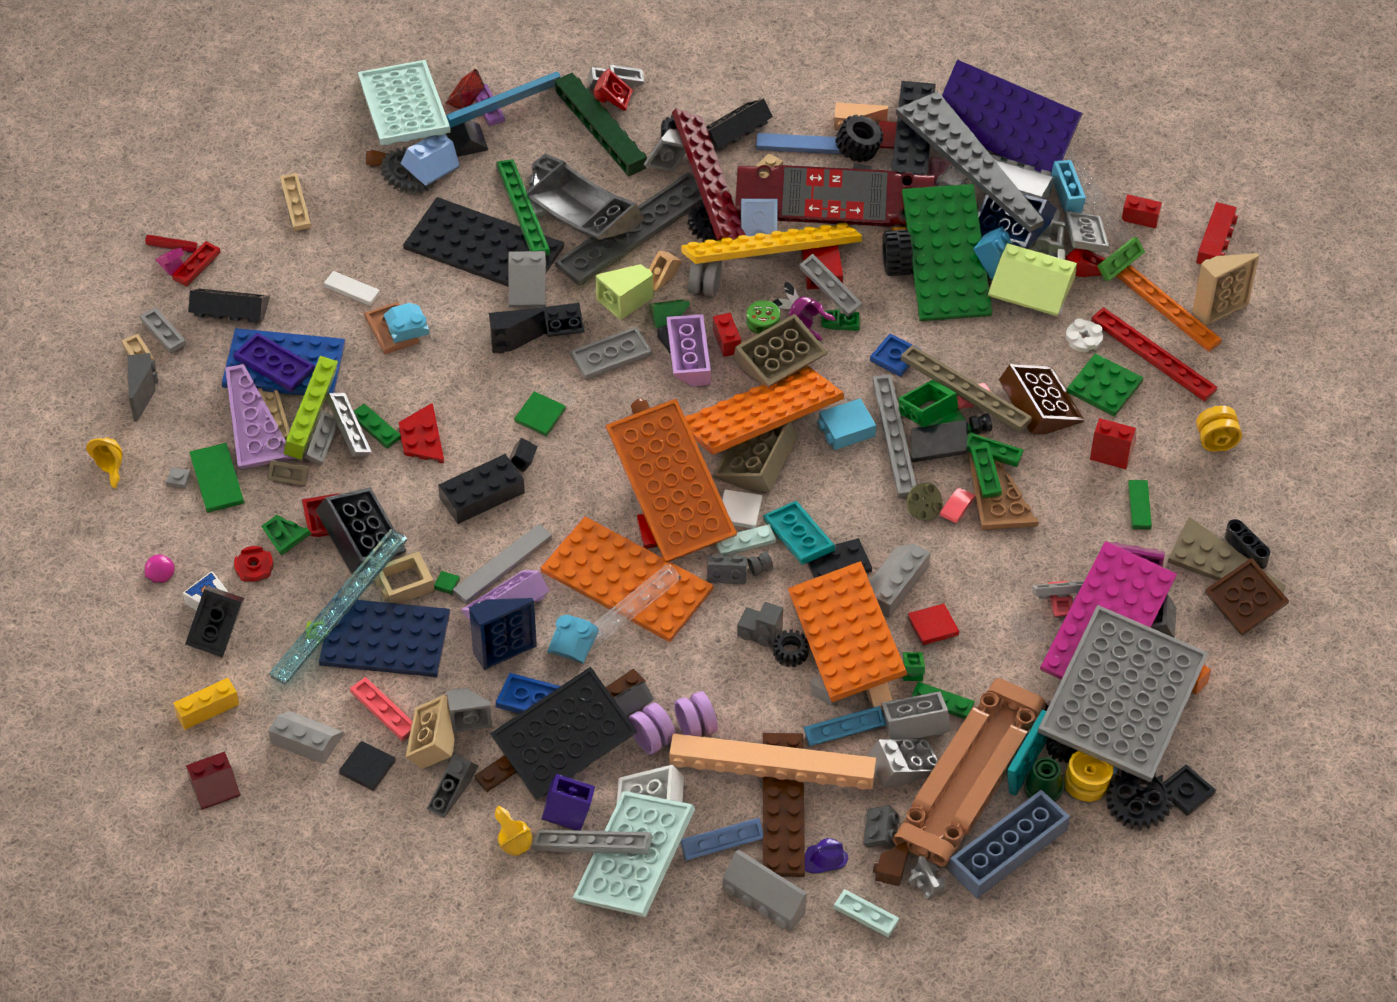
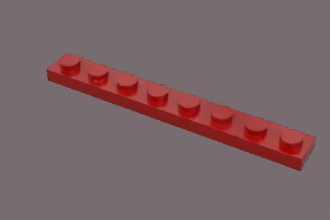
(1154, 354)

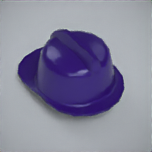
(825, 856)

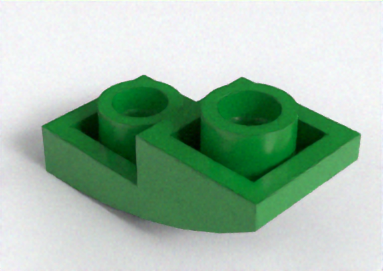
(841, 321)

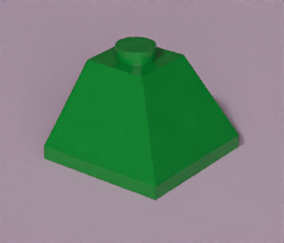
(661, 310)

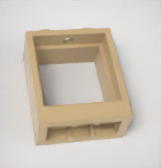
(409, 591)

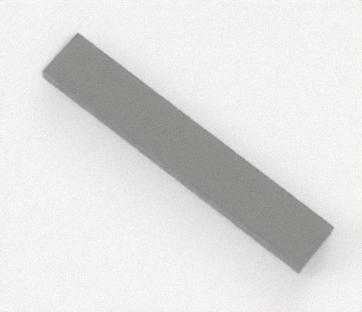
(502, 564)
(592, 841)

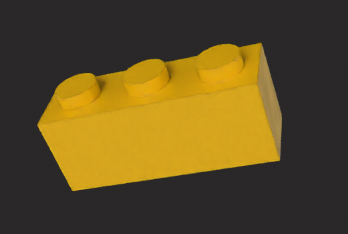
(206, 703)

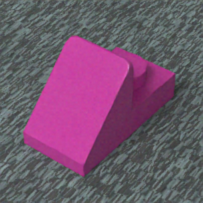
(171, 260)

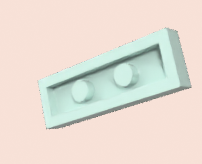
(747, 540)
(866, 913)

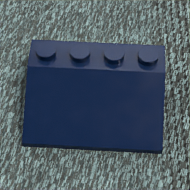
(993, 217)
(502, 629)

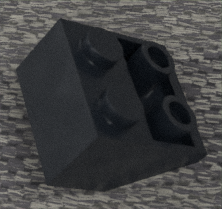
(563, 320)

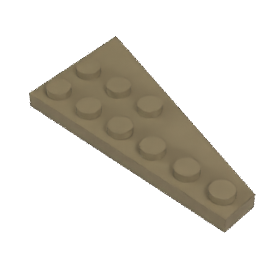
(1207, 554)

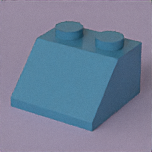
(991, 248)

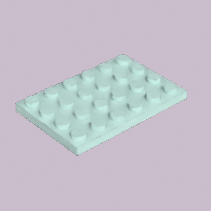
(632, 880)

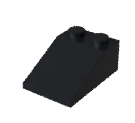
(515, 328)
(214, 621)

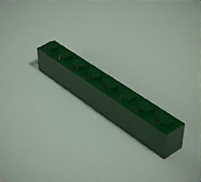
(600, 124)

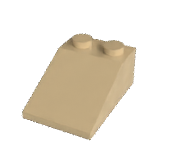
(431, 733)

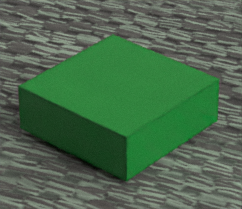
(446, 582)

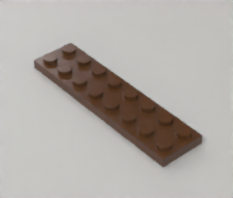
(783, 816)

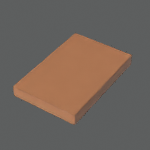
(381, 332)

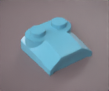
(406, 322)
(573, 638)

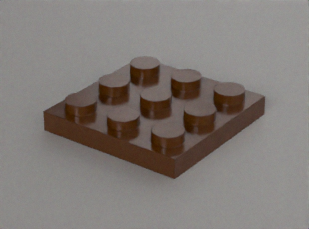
(1246, 596)

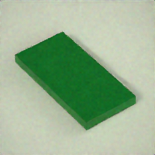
(216, 477)

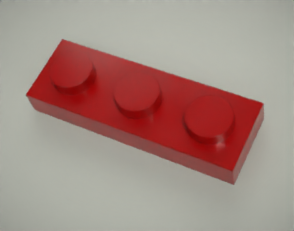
(196, 263)

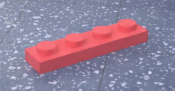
(382, 708)

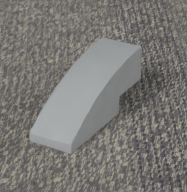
(631, 76)

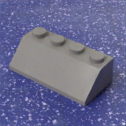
(898, 576)
(764, 891)

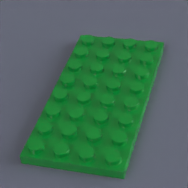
(945, 266)

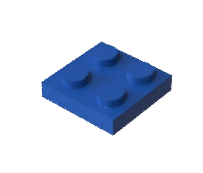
(889, 355)

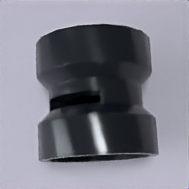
(980, 423)

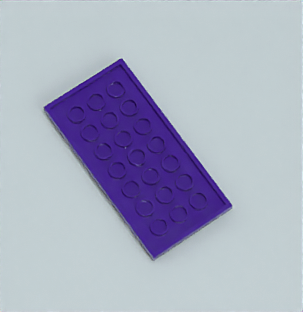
(1011, 117)

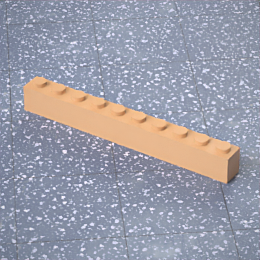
(772, 761)

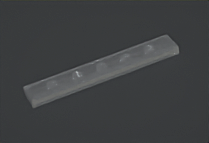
(635, 603)

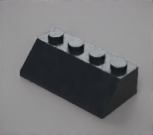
(738, 122)
(228, 303)

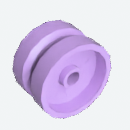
(696, 715)
(653, 728)

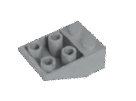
(902, 760)

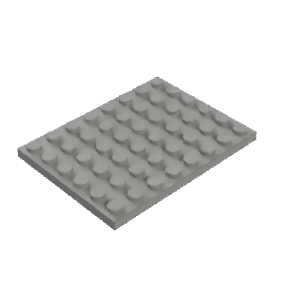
(1123, 693)

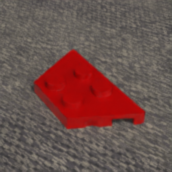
(421, 435)

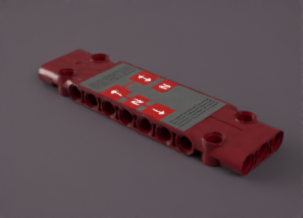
(829, 193)

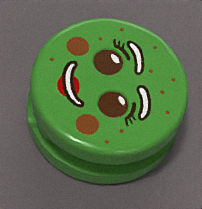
(762, 316)

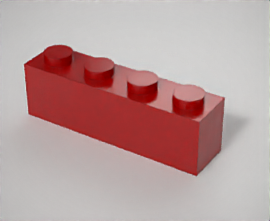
(1217, 232)

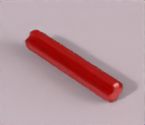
(171, 243)

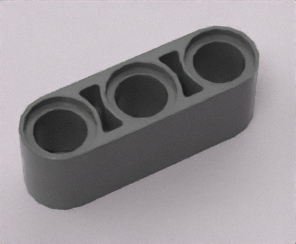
(634, 698)

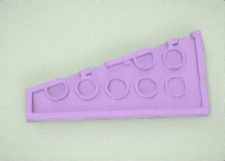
(254, 427)

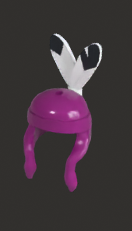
(802, 307)

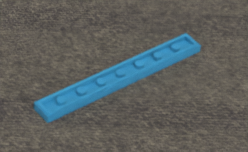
(502, 99)

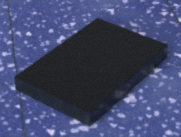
(939, 441)

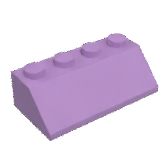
(689, 349)
(522, 585)

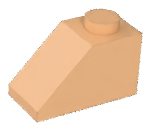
(663, 268)

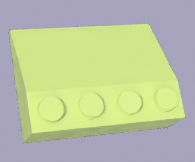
(1032, 279)

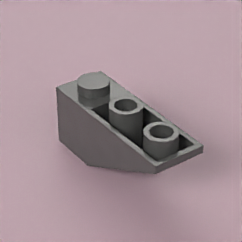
(452, 785)

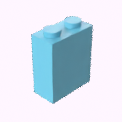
(846, 424)

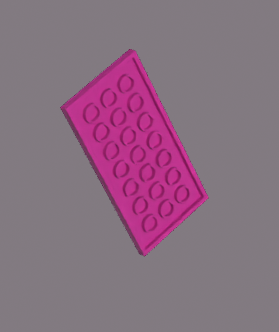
(1118, 583)

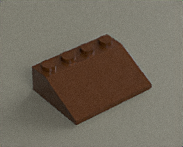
(1041, 396)

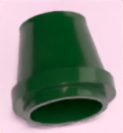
(1046, 777)

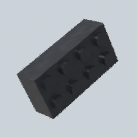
(481, 488)

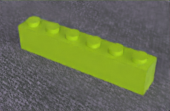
(310, 407)

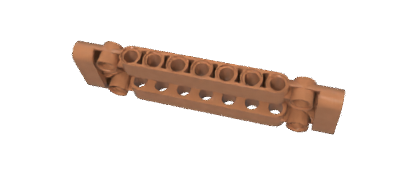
(969, 772)

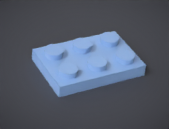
(758, 216)

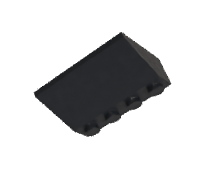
(355, 524)

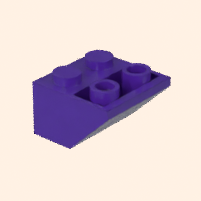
(567, 802)

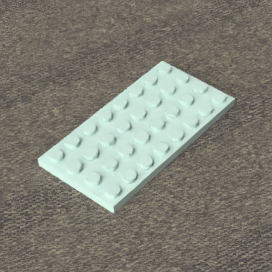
(403, 102)

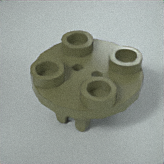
(932, 498)

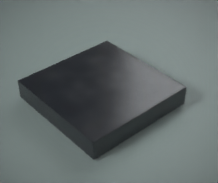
(367, 765)
(1189, 789)

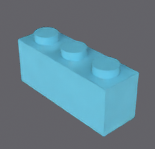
(1068, 186)

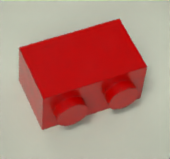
(1141, 211)
(726, 333)

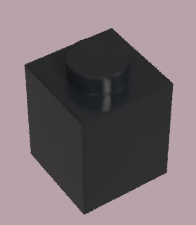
(523, 454)

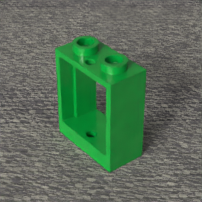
(944, 399)

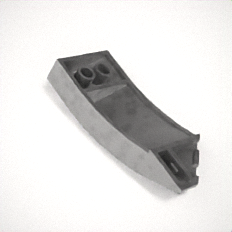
(580, 201)

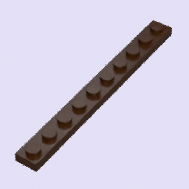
(502, 769)

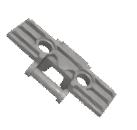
(1043, 242)

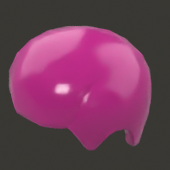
(159, 568)

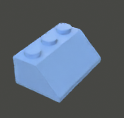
(431, 158)

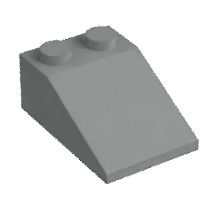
(527, 279)

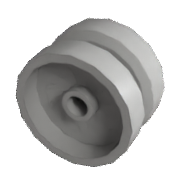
(705, 277)

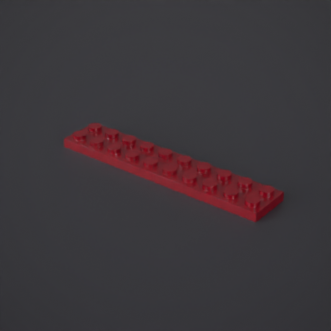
(708, 175)

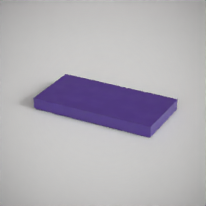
(274, 362)

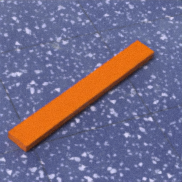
(1169, 308)

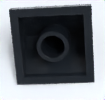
(467, 138)

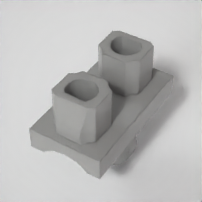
(924, 878)

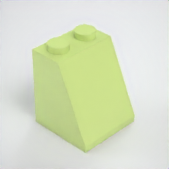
(624, 289)

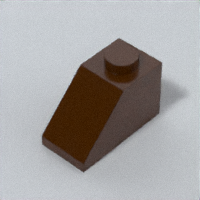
(891, 865)

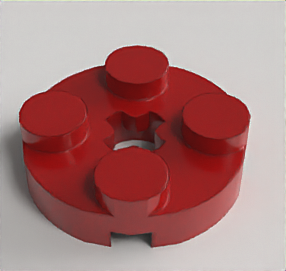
(253, 573)

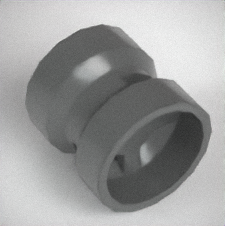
(760, 563)

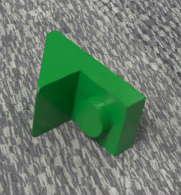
(914, 666)

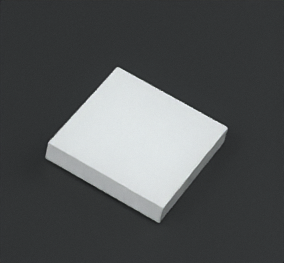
(742, 508)

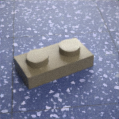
(288, 472)

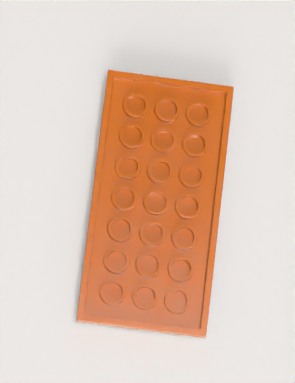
(761, 410)
(671, 480)
(611, 567)
(847, 632)

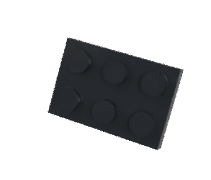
(844, 555)

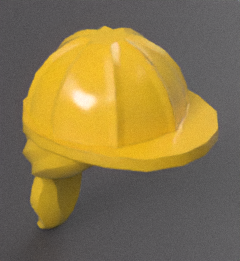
(107, 457)
(514, 835)

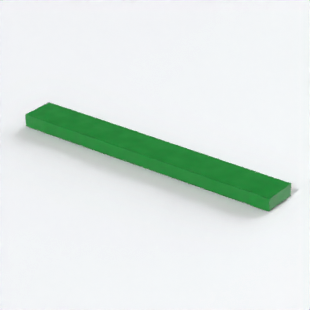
(522, 206)

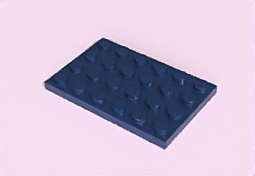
(388, 639)

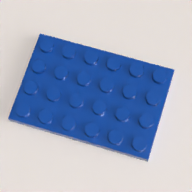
(304, 346)

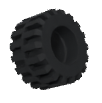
(850, 135)
(897, 252)

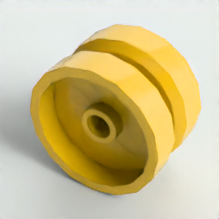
(1219, 428)
(1087, 777)

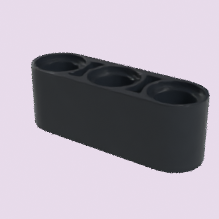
(1247, 543)

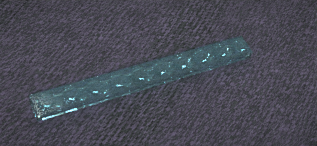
(337, 607)

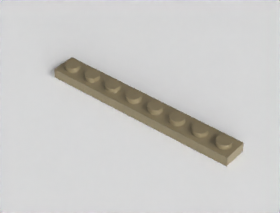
(966, 388)

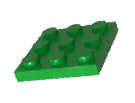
(1104, 384)

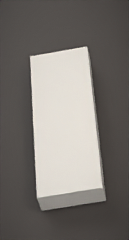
(352, 288)

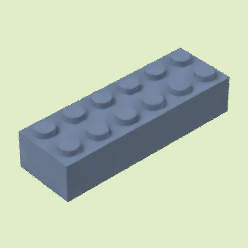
(1009, 844)

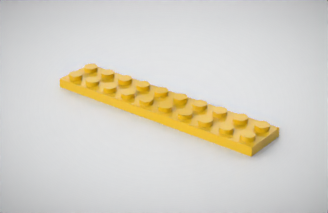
(771, 243)

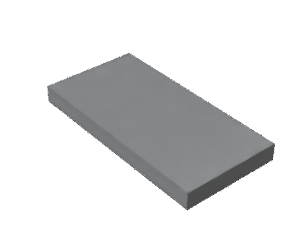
(1086, 231)
(611, 353)

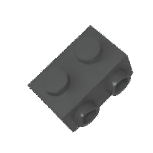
(726, 569)
(881, 826)

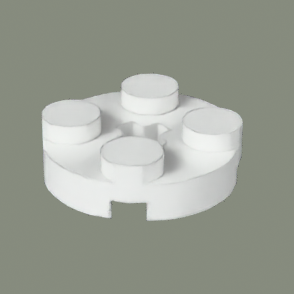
(1092, 330)

